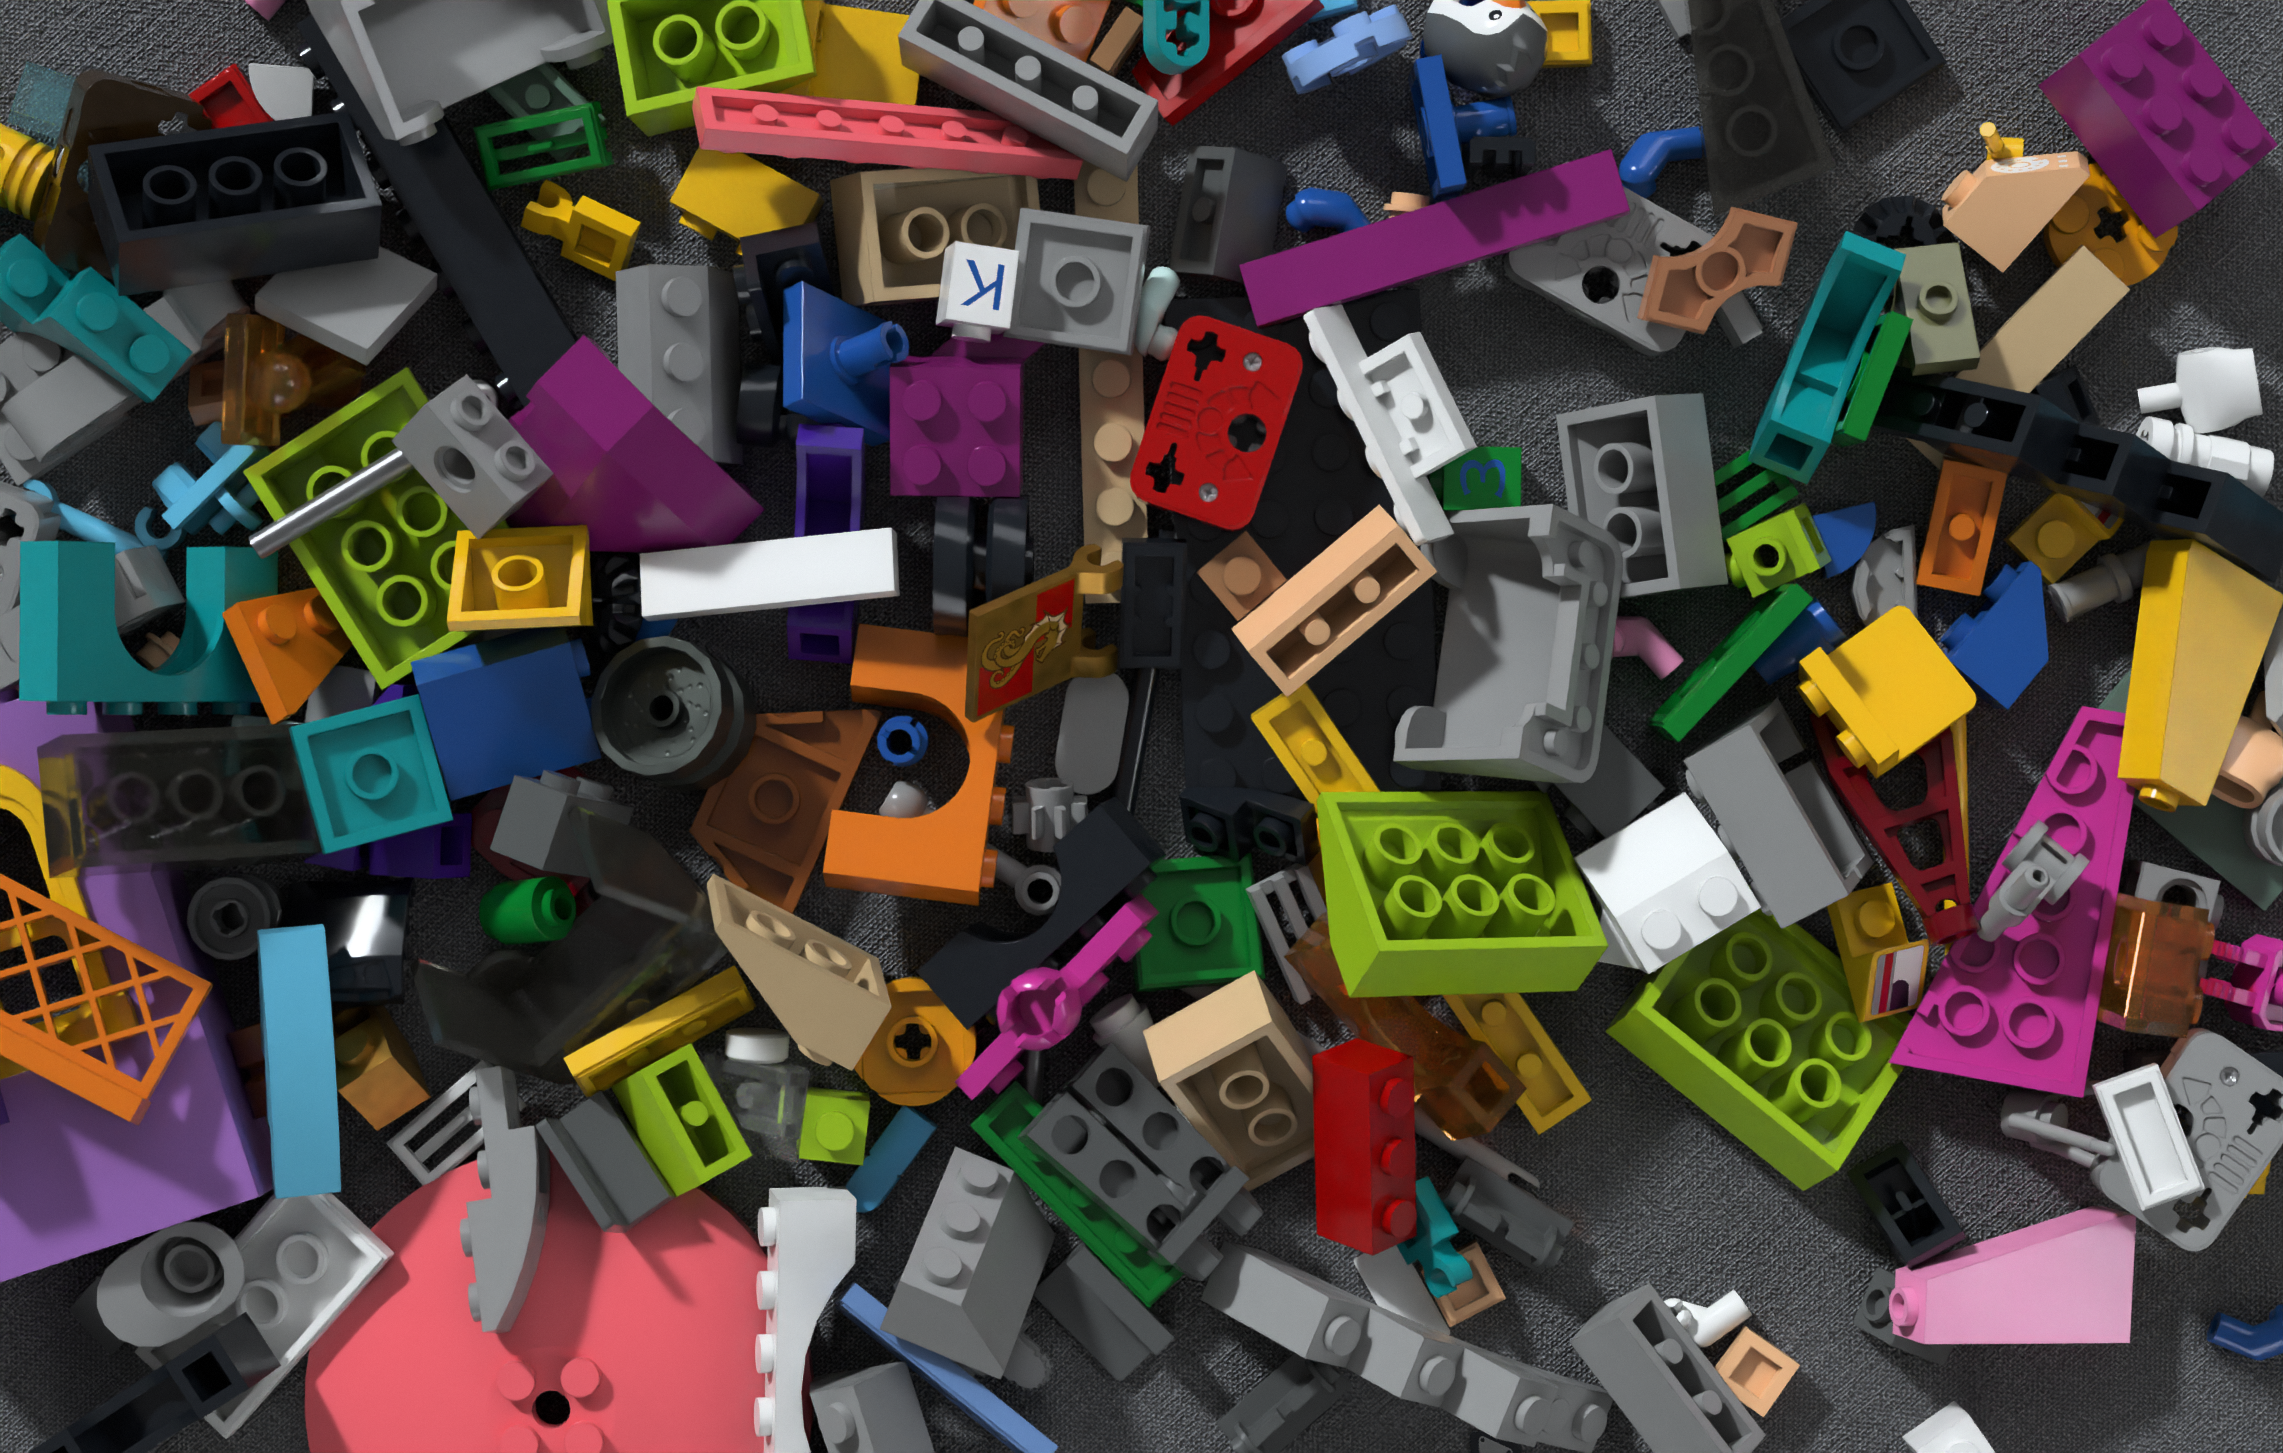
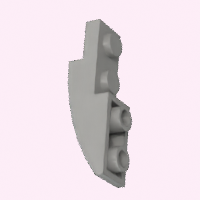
(509, 1227)

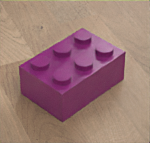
(2158, 115)

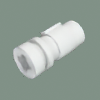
(2179, 443)

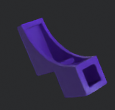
(827, 502)

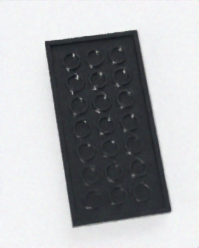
(1308, 501)

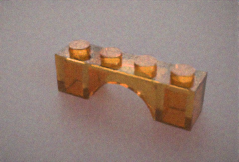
(1455, 1076)

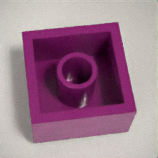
(956, 426)

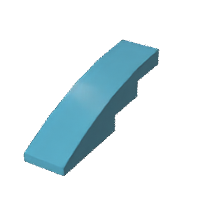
(299, 1060)

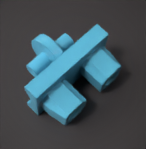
(220, 494)

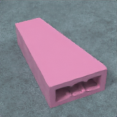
(2030, 1286)

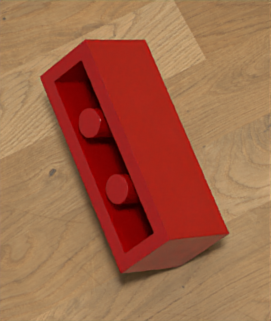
(1364, 1146)

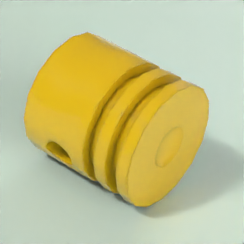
(23, 172)

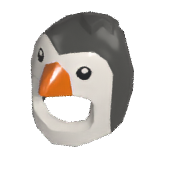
(1488, 45)

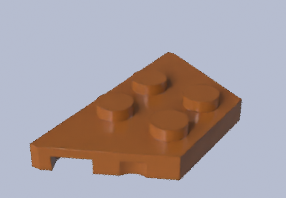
(778, 803)

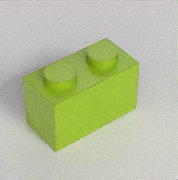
(682, 1120)

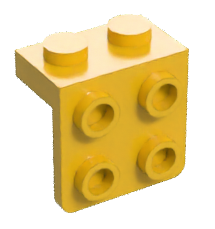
(857, 56)
(1885, 690)

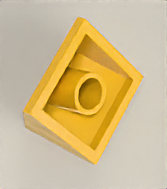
(521, 579)

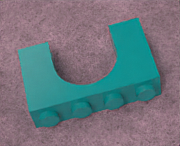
(74, 648)

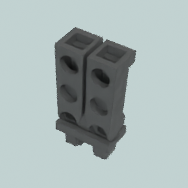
(1160, 1210)

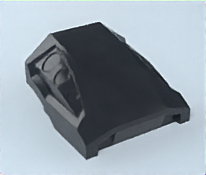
(363, 934)

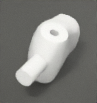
(2211, 388)

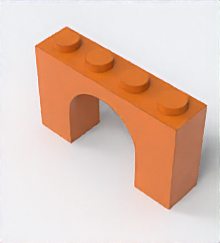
(944, 851)

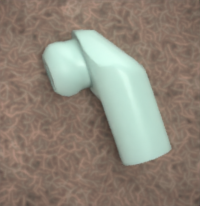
(1155, 298)

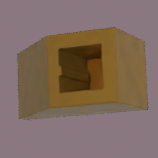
(376, 1065)

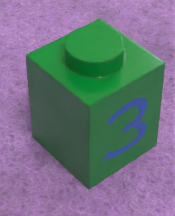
(1480, 480)

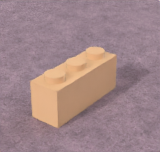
(1333, 600)

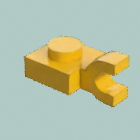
(589, 231)

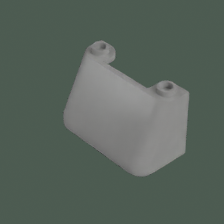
(432, 53)
(1519, 647)

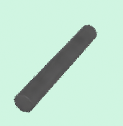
(330, 503)

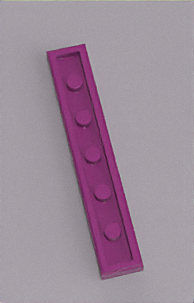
(1435, 239)

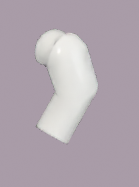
(1710, 1323)

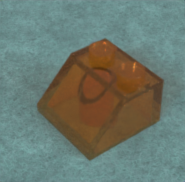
(2155, 966)

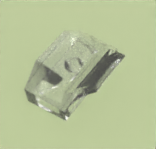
(763, 1102)

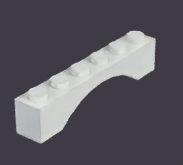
(809, 1254)

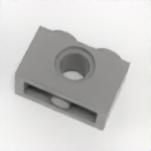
(472, 456)

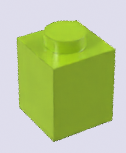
(834, 1126)

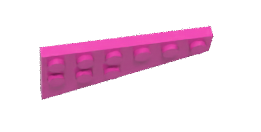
(2031, 998)

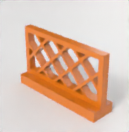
(69, 1064)

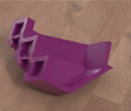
(622, 464)

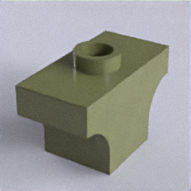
(1937, 298)

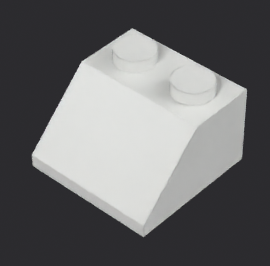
(1666, 883)

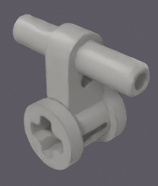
(2038, 872)

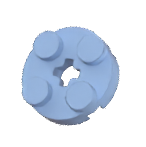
(1356, 45)

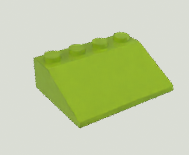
(385, 557)
(1454, 894)
(1766, 1043)

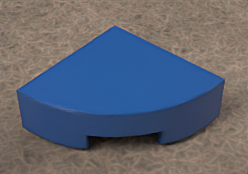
(1846, 535)

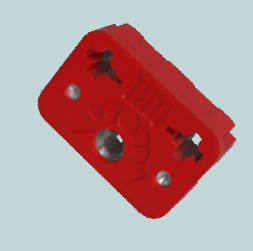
(1194, 416)

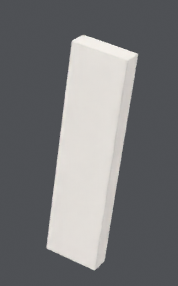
(769, 574)

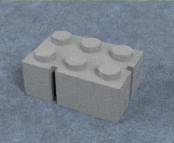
(1775, 822)

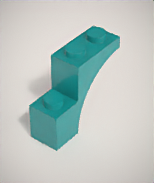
(86, 319)
(1824, 356)

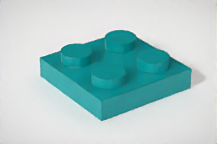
(370, 774)

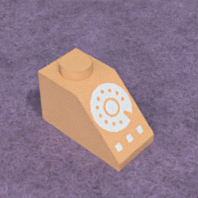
(2010, 201)

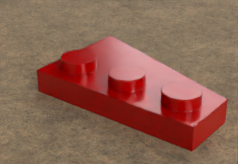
(1238, 37)

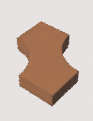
(1692, 286)

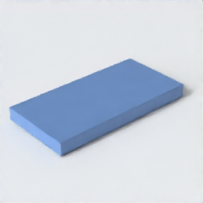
(945, 1377)

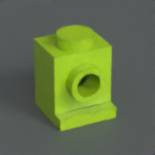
(1793, 537)

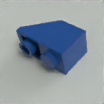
(2004, 639)

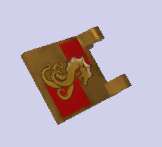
(1037, 636)

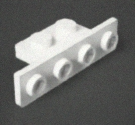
(1400, 413)

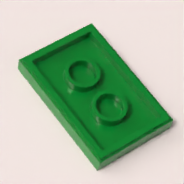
(1728, 661)

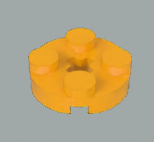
(2074, 225)
(939, 1066)

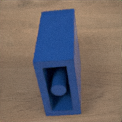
(507, 709)

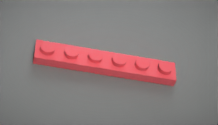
(874, 134)

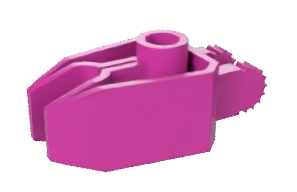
(2256, 982)

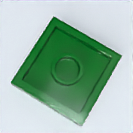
(1871, 379)
(1203, 927)

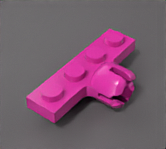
(1047, 1003)

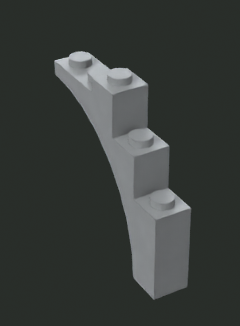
(1404, 1356)

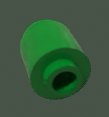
(528, 911)

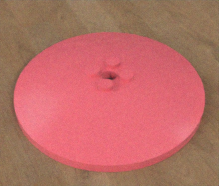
(632, 1327)

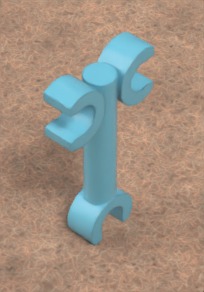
(95, 530)

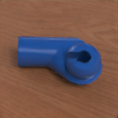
(1652, 152)
(1324, 209)
(2255, 1341)

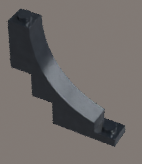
(2087, 462)

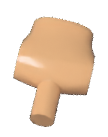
(2252, 760)

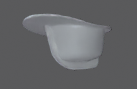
(170, 1283)

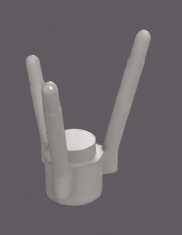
(2043, 1122)

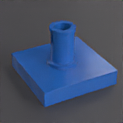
(1447, 127)
(838, 361)

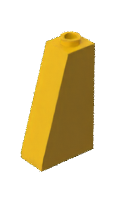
(2190, 670)

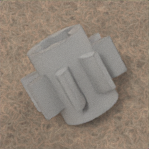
(1047, 812)

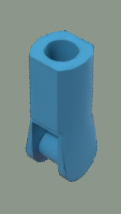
(890, 1157)

